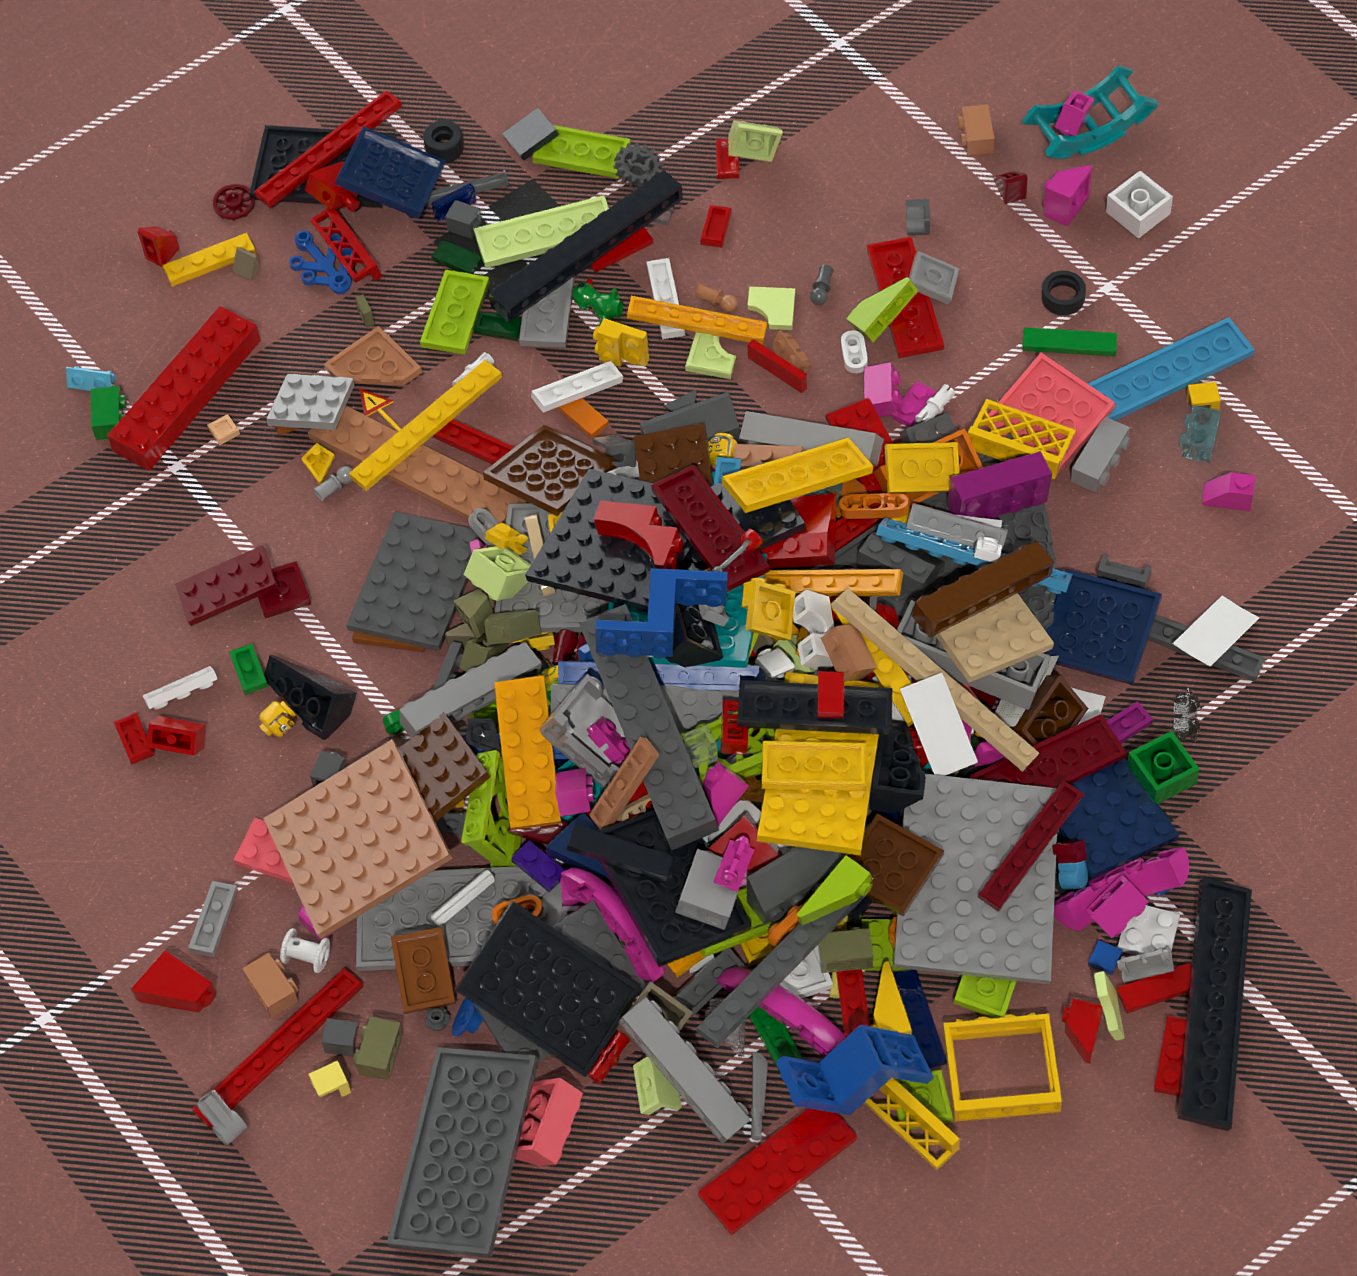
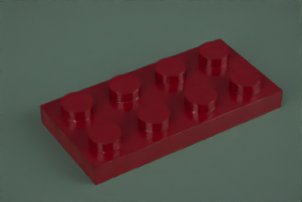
(226, 585)

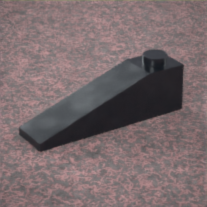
(314, 698)

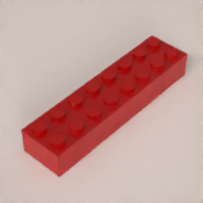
(184, 388)

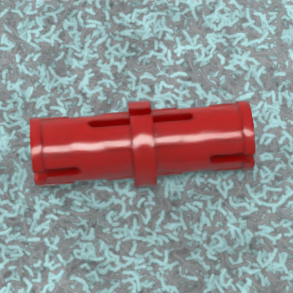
(608, 1057)

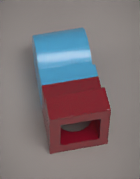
(1071, 864)

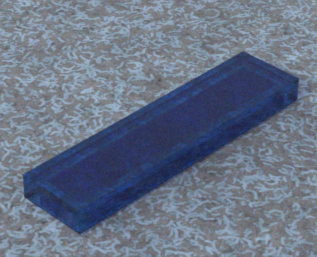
(920, 1017)

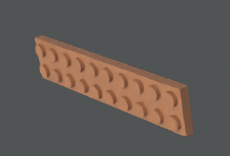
(422, 471)

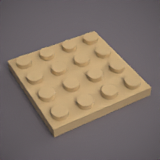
(995, 639)

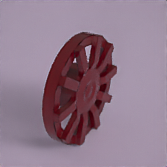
(233, 201)

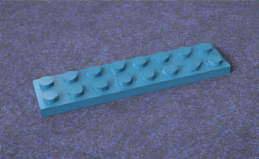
(1174, 367)
(896, 531)

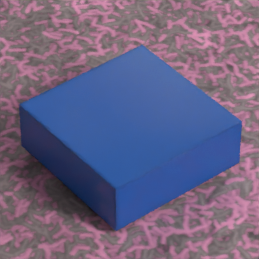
(1105, 957)

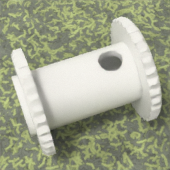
(305, 950)

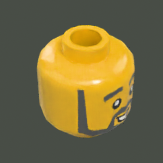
(721, 446)

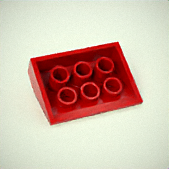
(816, 543)

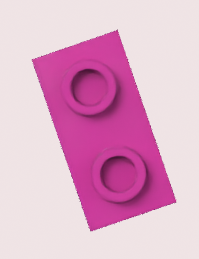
(605, 733)
(734, 864)

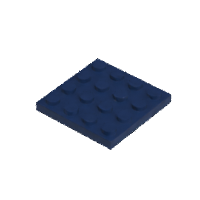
(390, 172)
(1102, 627)
(1116, 820)

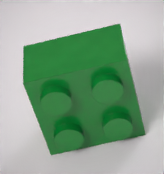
(1163, 767)

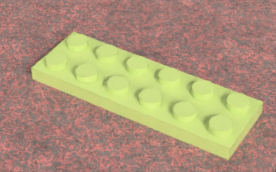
(534, 232)

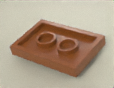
(423, 970)

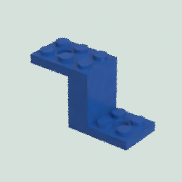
(657, 635)
(854, 1070)

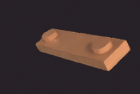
(624, 783)

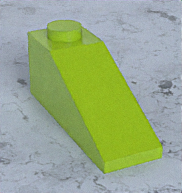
(879, 310)
(839, 889)

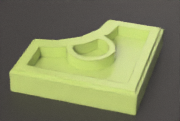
(774, 305)
(709, 357)
(1109, 1000)

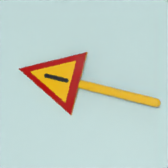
(373, 403)

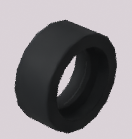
(1063, 278)

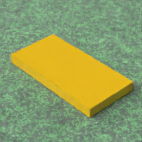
(814, 765)

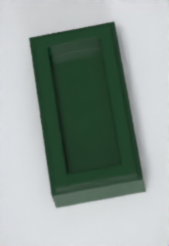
(456, 258)
(496, 326)

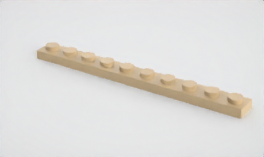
(922, 667)

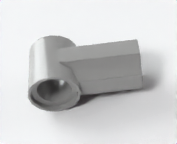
(225, 1123)

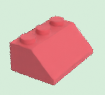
(547, 1121)

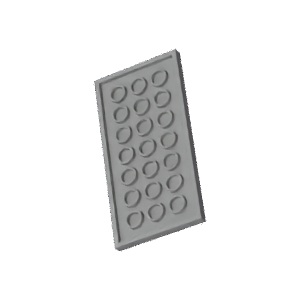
(464, 932)

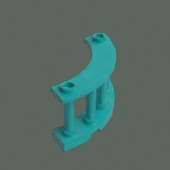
(1099, 137)

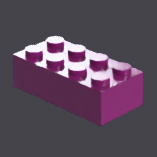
(1000, 488)

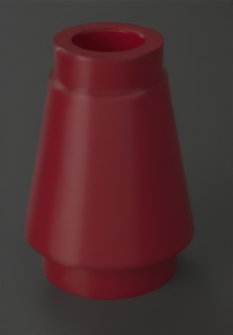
(564, 646)

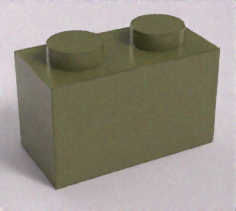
(846, 950)
(378, 1048)

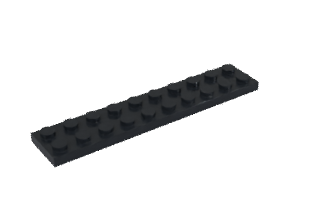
(1215, 1004)

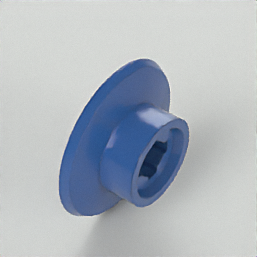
(466, 1019)

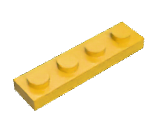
(206, 260)

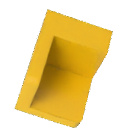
(1204, 394)

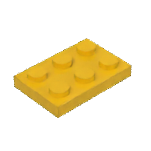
(921, 467)

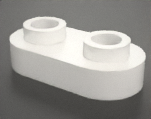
(854, 354)

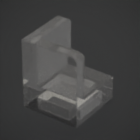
(700, 746)

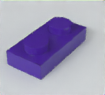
(538, 866)

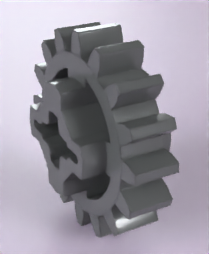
(638, 164)

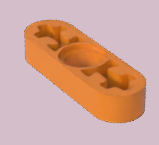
(891, 511)

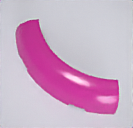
(1148, 877)
(589, 887)
(792, 1011)

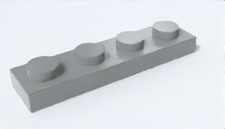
(952, 526)

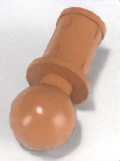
(727, 302)

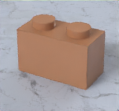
(977, 130)
(848, 652)
(270, 984)

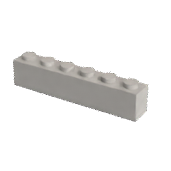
(780, 431)
(470, 691)
(684, 1070)

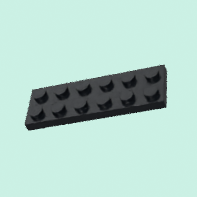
(796, 708)

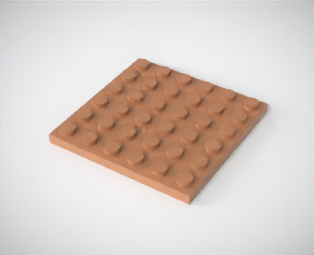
(357, 839)

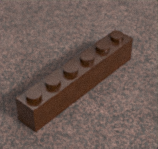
(982, 589)

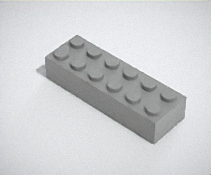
(1013, 684)

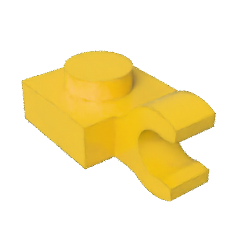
(505, 536)
(539, 642)

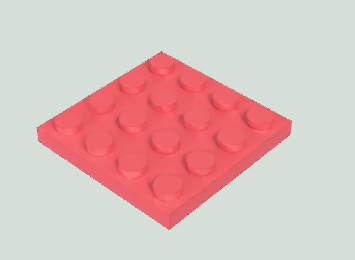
(1059, 397)

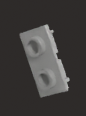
(1146, 965)

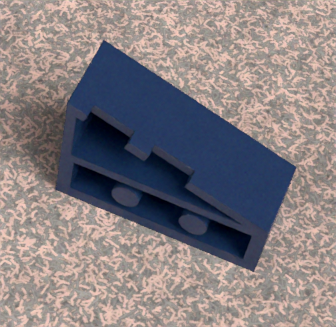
(557, 850)

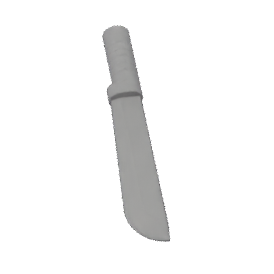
(759, 1078)

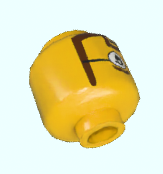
(277, 719)

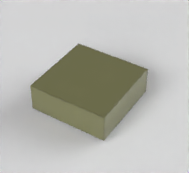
(364, 311)

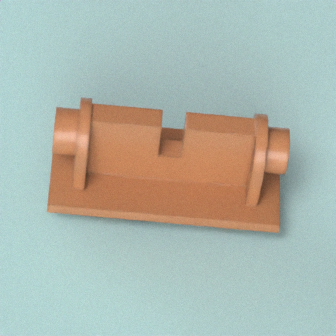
(788, 349)

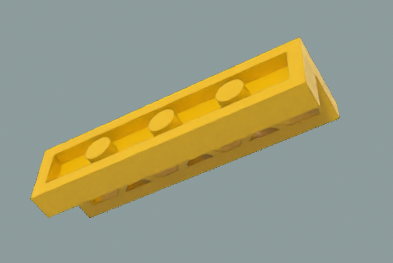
(922, 1118)

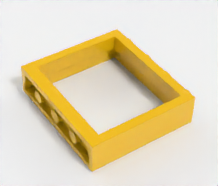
(1010, 1105)

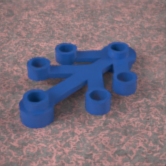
(337, 281)

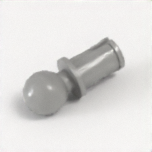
(333, 483)

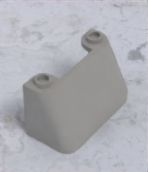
(568, 730)

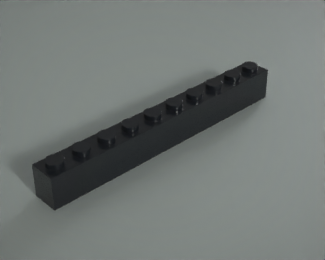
(585, 246)

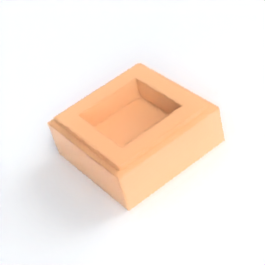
(223, 429)

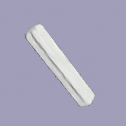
(462, 898)

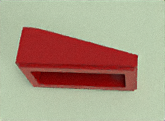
(732, 742)

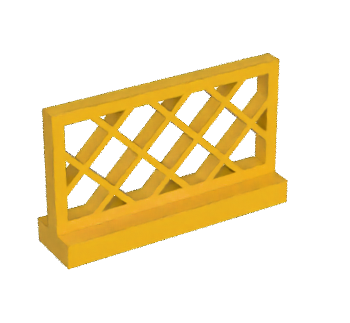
(1005, 449)

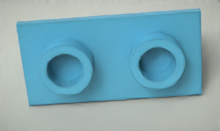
(88, 379)

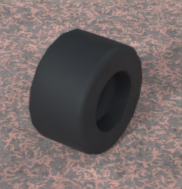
(441, 131)

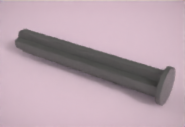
(479, 185)

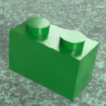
(106, 410)

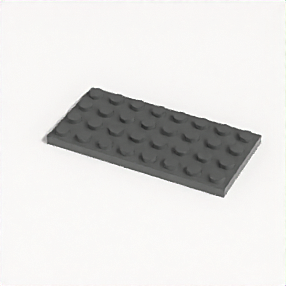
(463, 1152)

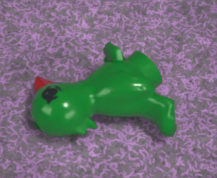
(603, 304)

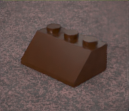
(1051, 712)

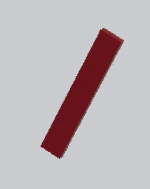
(1030, 846)

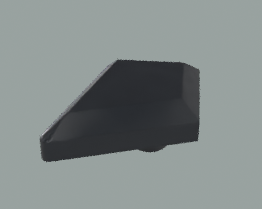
(483, 734)

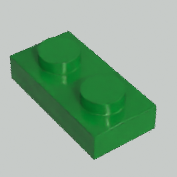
(248, 669)

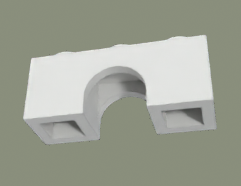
(815, 614)

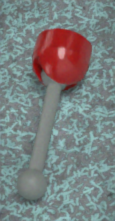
(750, 541)

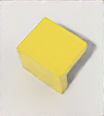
(330, 1079)

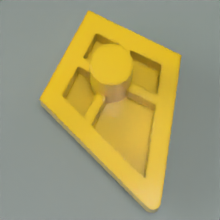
(318, 462)

